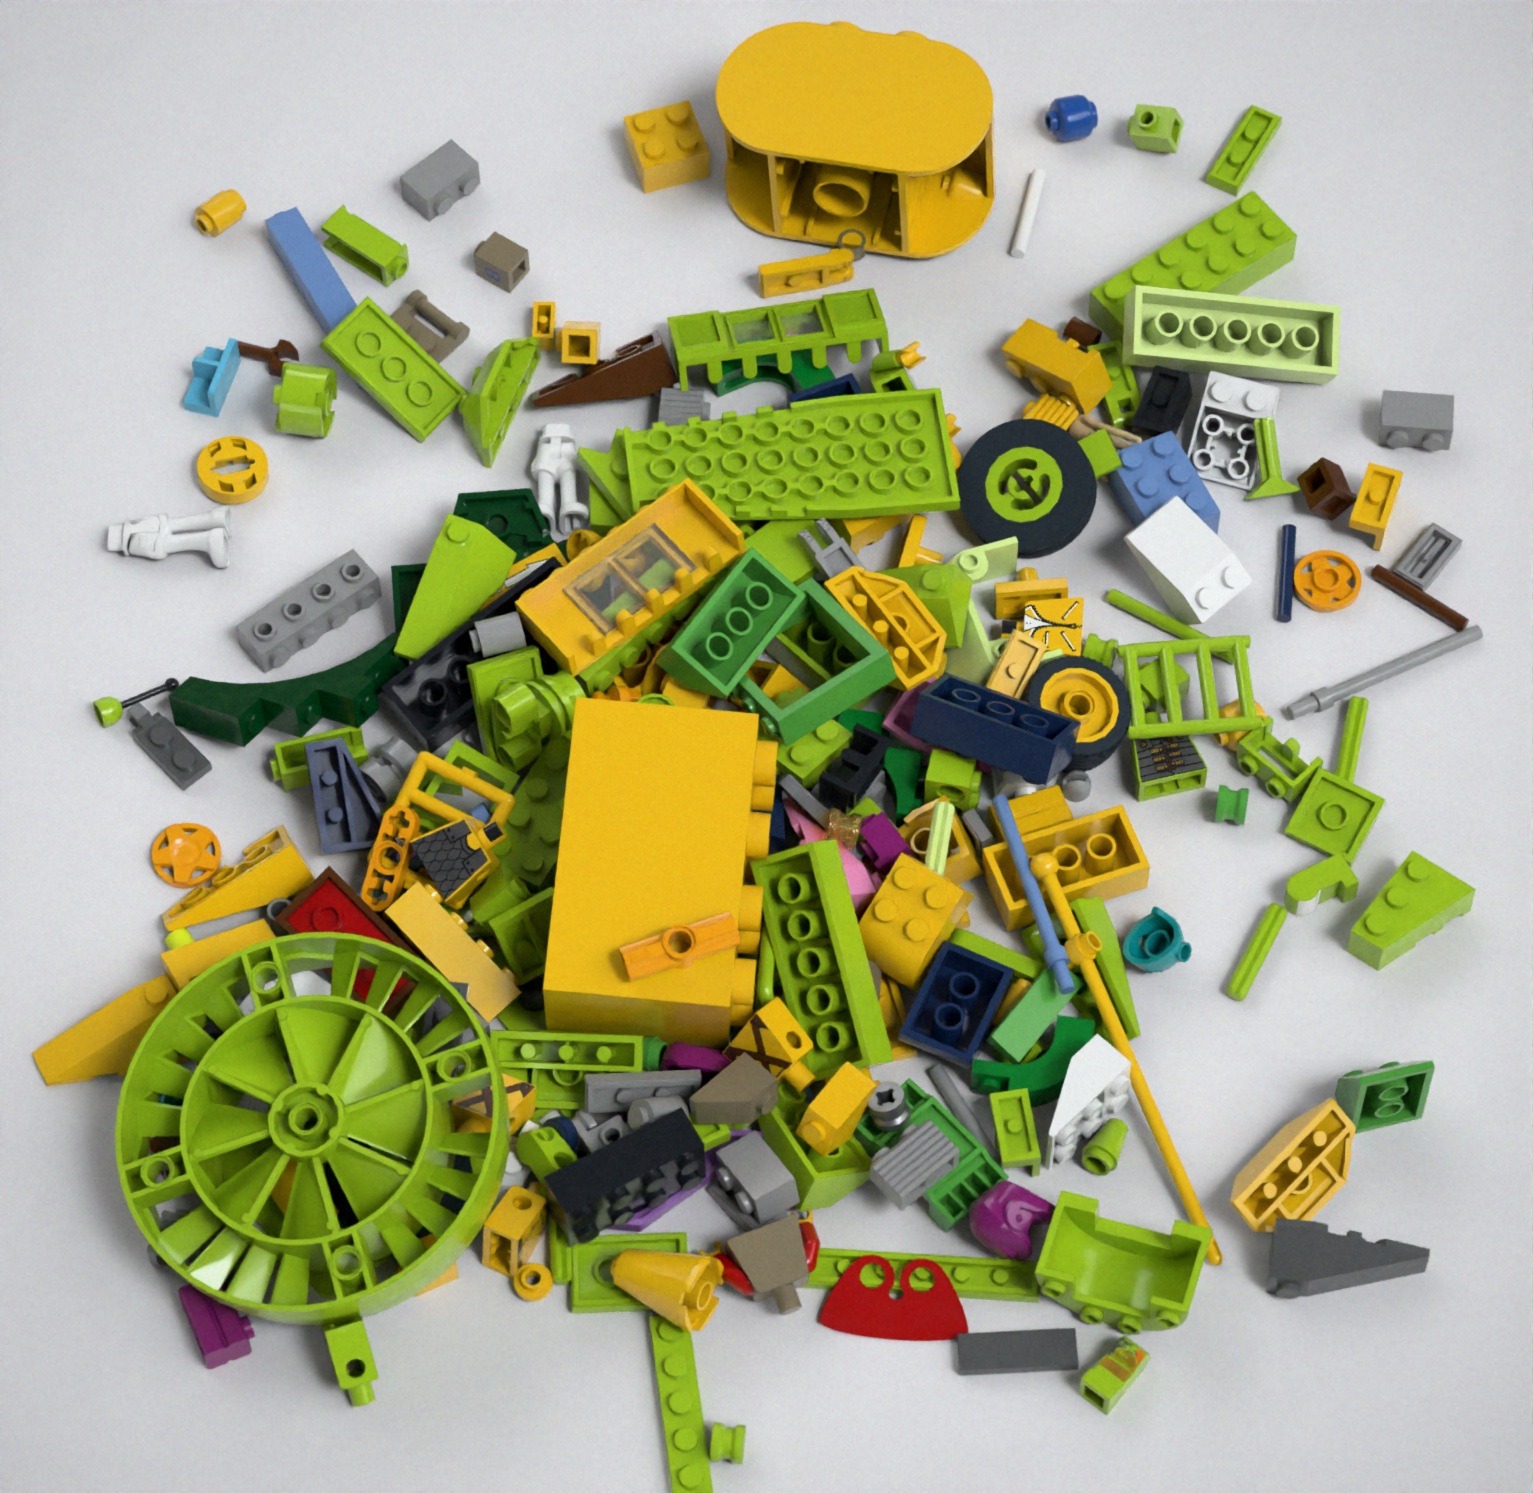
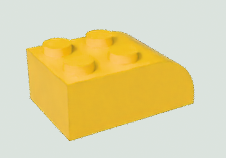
(911, 920)

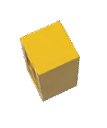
(544, 324)

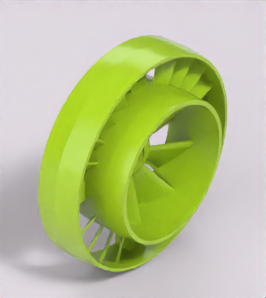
(360, 1083)

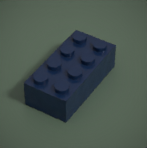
(994, 729)

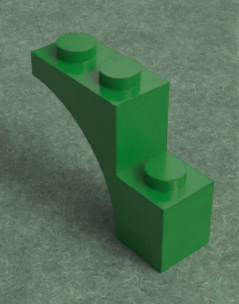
(902, 766)

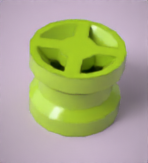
(1101, 650)
(728, 1443)

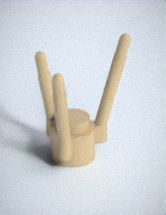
(1086, 425)

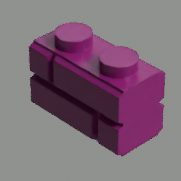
(217, 1327)

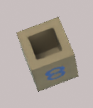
(501, 262)

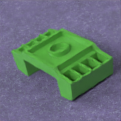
(976, 1173)

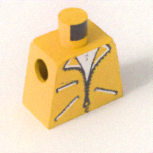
(1052, 623)

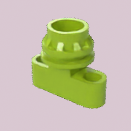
(530, 713)

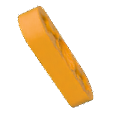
(399, 872)

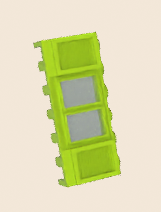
(779, 330)

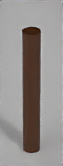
(1419, 597)

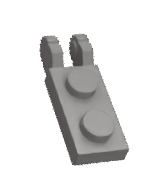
(835, 557)

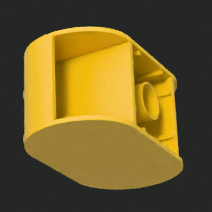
(855, 135)

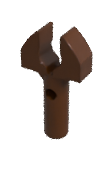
(272, 356)

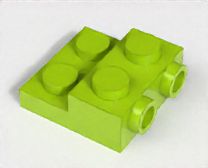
(813, 751)

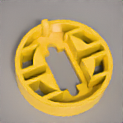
(236, 486)

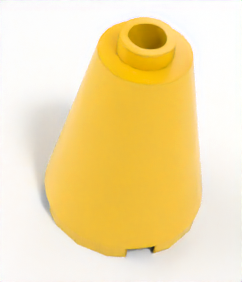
(671, 1284)

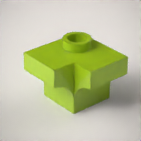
(499, 894)

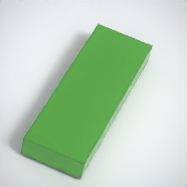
(1031, 1016)

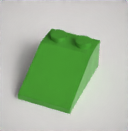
(1386, 1094)

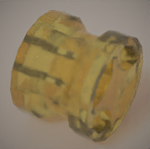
(842, 828)

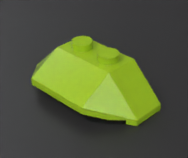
(498, 394)
(560, 1059)

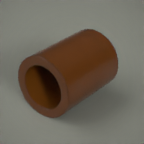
(1082, 332)

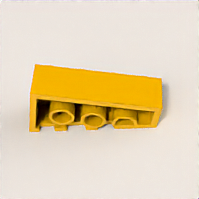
(451, 951)

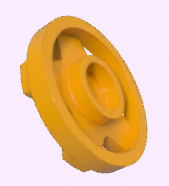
(1327, 581)
(186, 855)

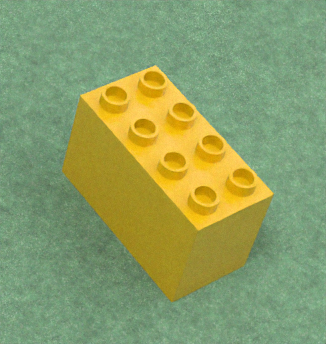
(652, 841)

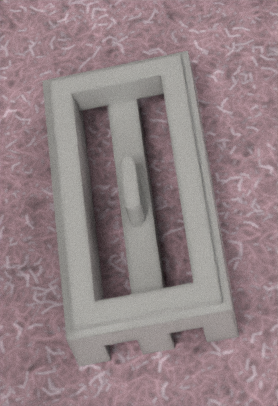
(1413, 577)

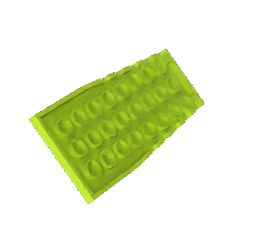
(806, 461)

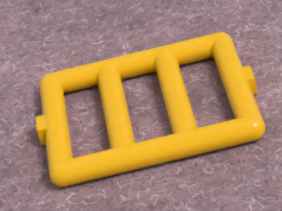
(411, 793)

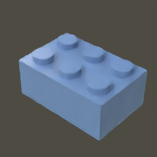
(1156, 473)

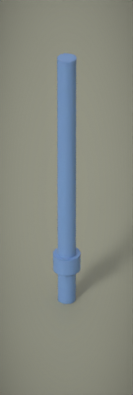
(1055, 954)

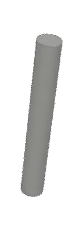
(960, 1108)

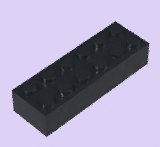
(435, 690)

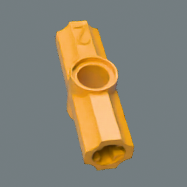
(655, 954)

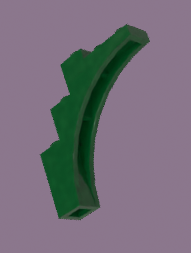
(290, 706)

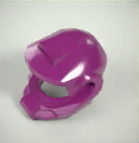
(1003, 1218)

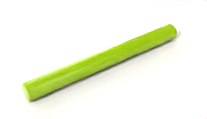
(1161, 620)

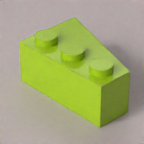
(1408, 909)

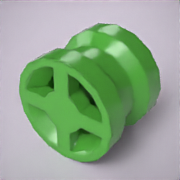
(1231, 805)

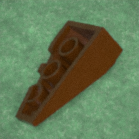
(635, 372)

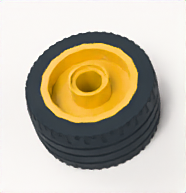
(1087, 694)

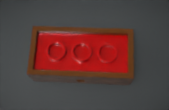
(335, 907)

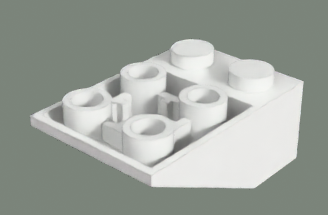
(1224, 434)
(1091, 1090)

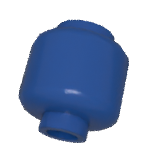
(1071, 118)

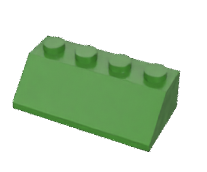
(731, 626)

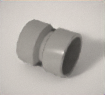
(389, 771)

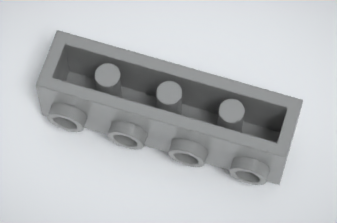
(309, 611)

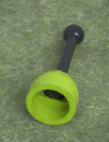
(110, 709)

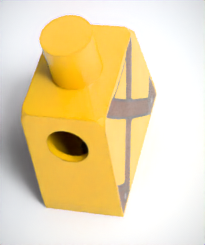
(775, 1043)
(475, 1110)

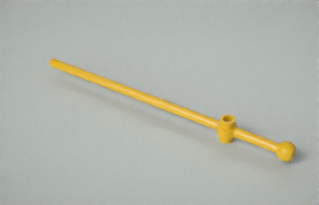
(1081, 952)

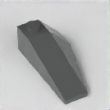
(1314, 1261)

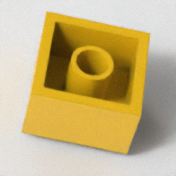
(666, 146)

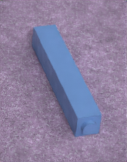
(310, 269)

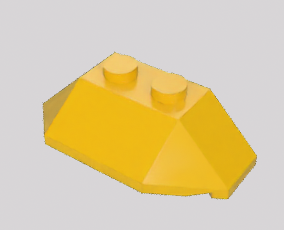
(895, 620)
(1296, 1169)

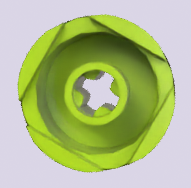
(305, 399)

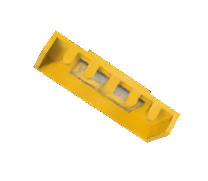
(630, 577)

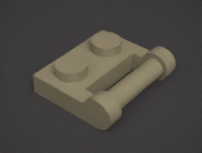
(422, 335)

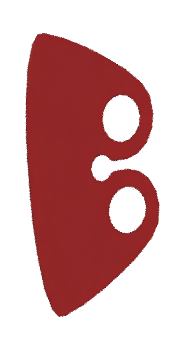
(875, 1314)

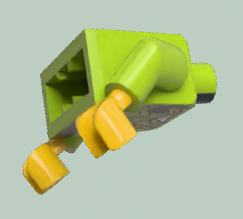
(891, 374)

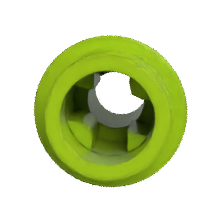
(1104, 1149)

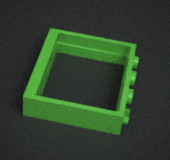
(836, 694)

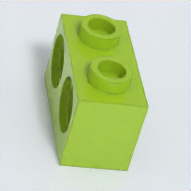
(955, 778)

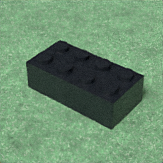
(625, 1178)

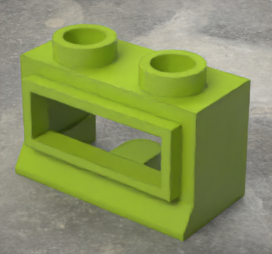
(1284, 754)

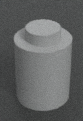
(498, 635)
(649, 1109)

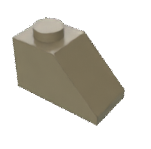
(736, 1094)

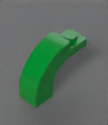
(801, 377)
(1043, 1076)

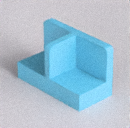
(212, 379)

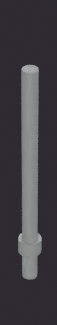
(1324, 698)

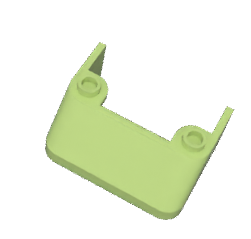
(978, 654)

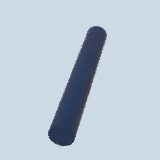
(1286, 575)

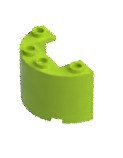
(1118, 1269)

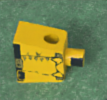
(514, 1229)

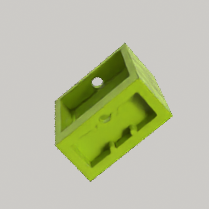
(488, 770)

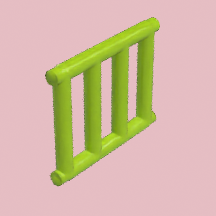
(1202, 649)

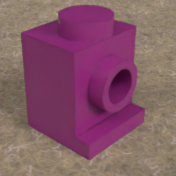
(882, 841)

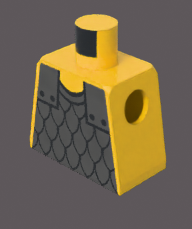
(459, 855)

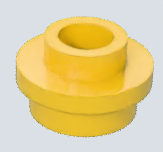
(533, 1292)

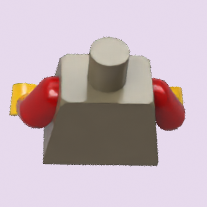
(771, 1260)

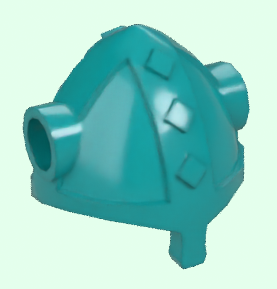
(1161, 943)

